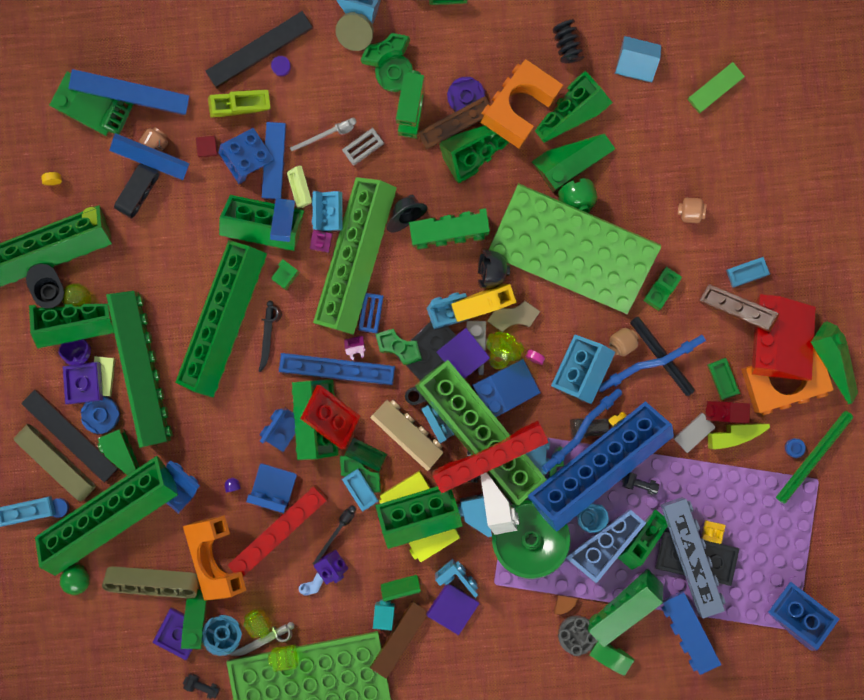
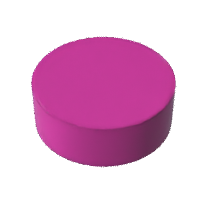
(535, 357)

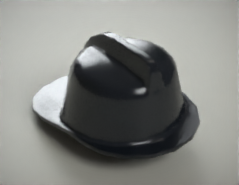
(406, 211)
(44, 286)

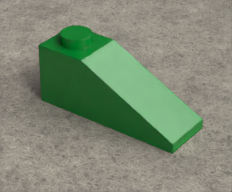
(119, 451)
(643, 543)
(194, 622)

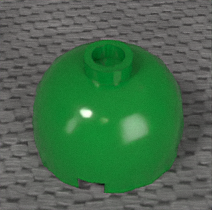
(579, 195)

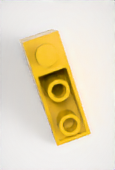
(483, 302)

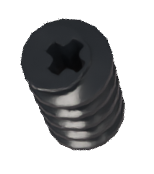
(567, 43)

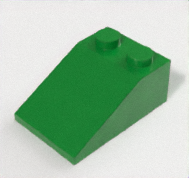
(82, 106)

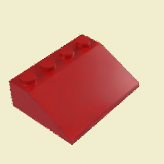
(788, 346)

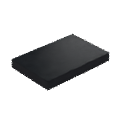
(429, 342)

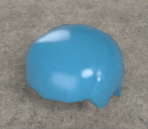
(593, 518)

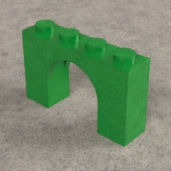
(410, 104)

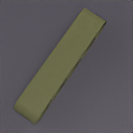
(54, 462)
(151, 582)

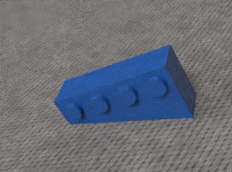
(691, 632)

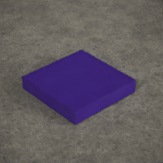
(464, 353)
(82, 383)
(452, 608)
(170, 634)

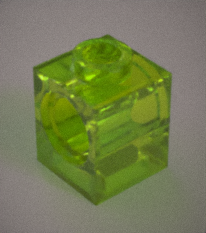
(283, 658)

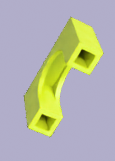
(430, 545)

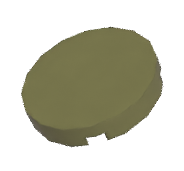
(354, 31)

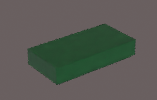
(366, 454)

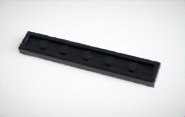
(259, 49)
(69, 435)

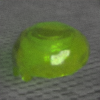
(76, 295)

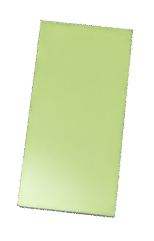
(299, 187)
(107, 373)

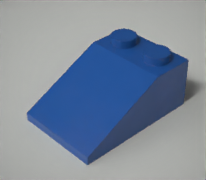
(507, 388)
(803, 617)

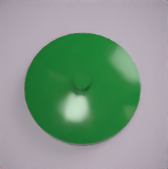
(535, 546)

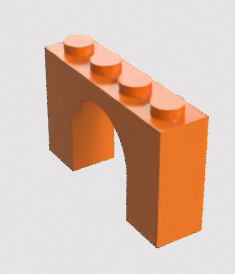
(527, 80)
(766, 398)
(212, 580)

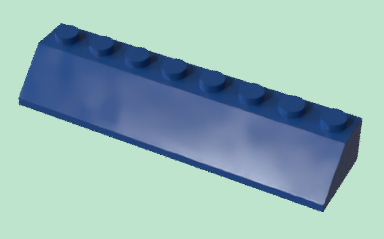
(601, 465)

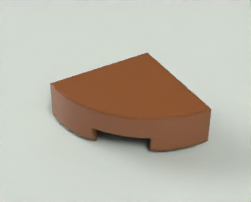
(564, 604)

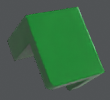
(285, 274)

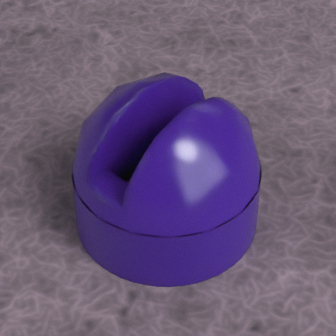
(232, 485)

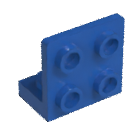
(244, 154)
(280, 430)
(186, 487)
(272, 488)

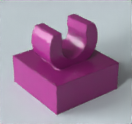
(321, 241)
(354, 346)

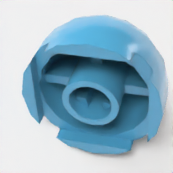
(221, 635)

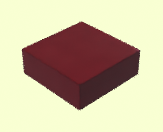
(206, 146)

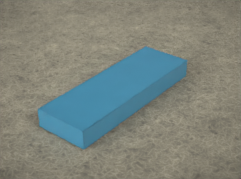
(26, 511)

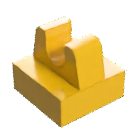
(713, 531)

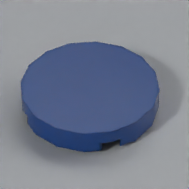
(100, 416)

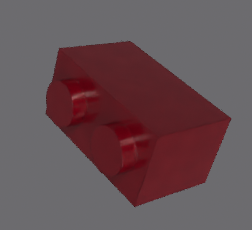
(728, 411)

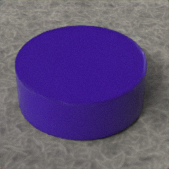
(281, 66)

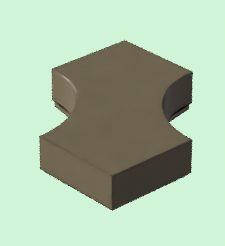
(523, 315)

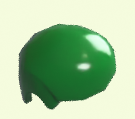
(74, 579)

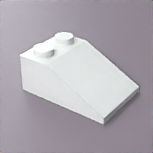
(499, 513)

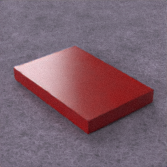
(330, 417)

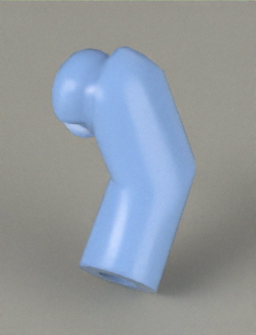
(311, 587)

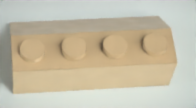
(407, 435)

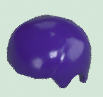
(75, 352)

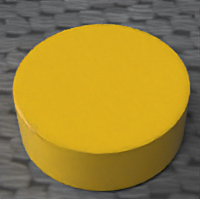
(51, 178)

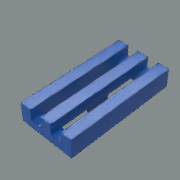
(363, 312)

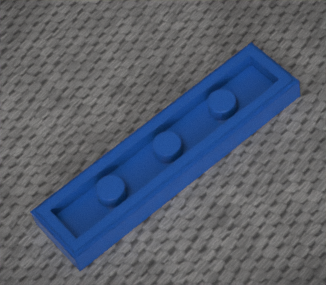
(149, 156)
(274, 170)

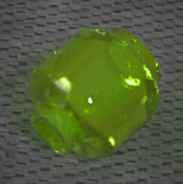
(257, 624)

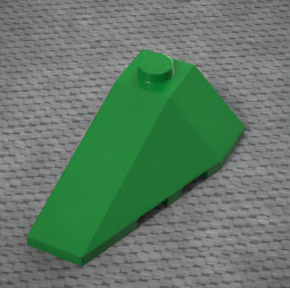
(581, 103)
(469, 150)
(568, 161)
(834, 353)

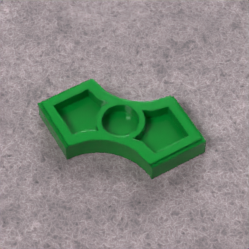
(377, 53)
(406, 350)
(349, 465)

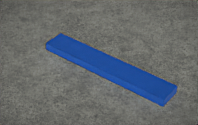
(128, 92)
(336, 369)

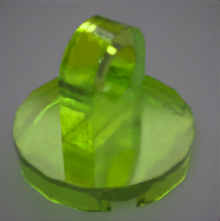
(505, 347)

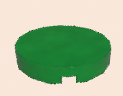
(391, 72)

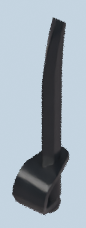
(267, 331)
(344, 520)

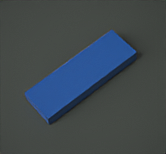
(282, 220)

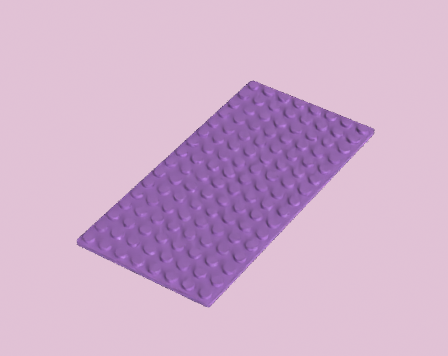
(769, 533)

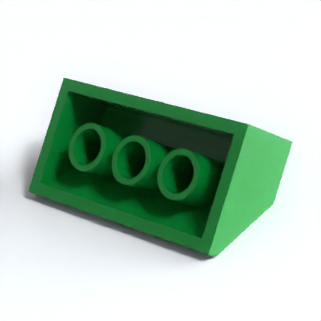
(252, 222)
(309, 442)
(418, 516)

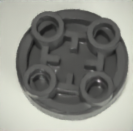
(574, 635)

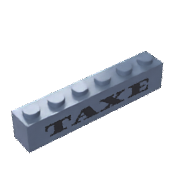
(693, 557)

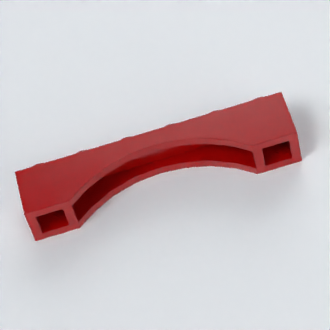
(465, 469)
(278, 531)

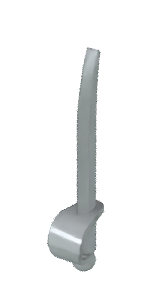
(342, 128)
(276, 633)

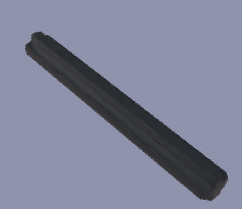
(659, 352)

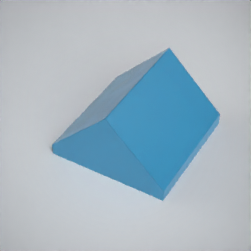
(638, 59)

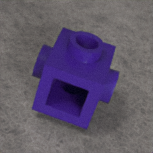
(331, 567)

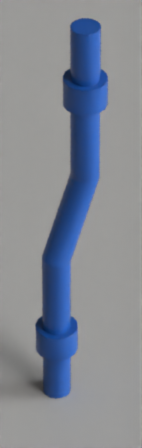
(686, 347)
(559, 456)

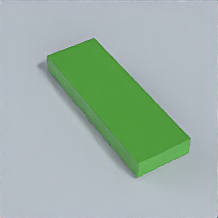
(716, 87)

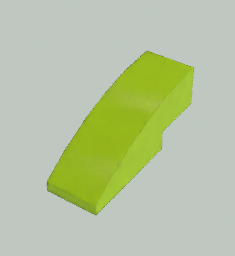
(238, 103)
(736, 435)

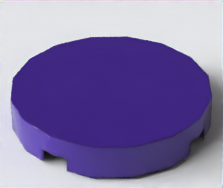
(464, 92)

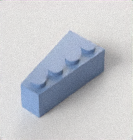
(603, 548)

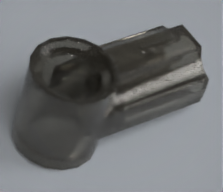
(597, 427)

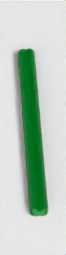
(814, 457)

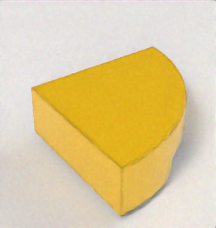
(616, 419)

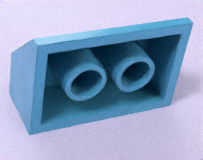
(583, 368)

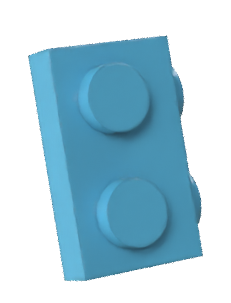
(327, 211)
(441, 311)

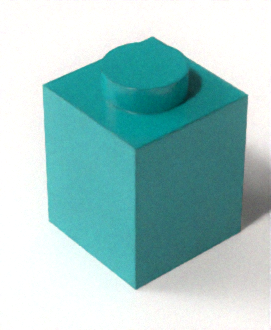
(383, 615)

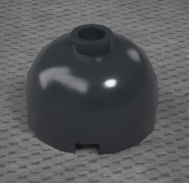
(492, 269)

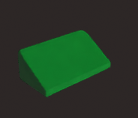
(400, 588)

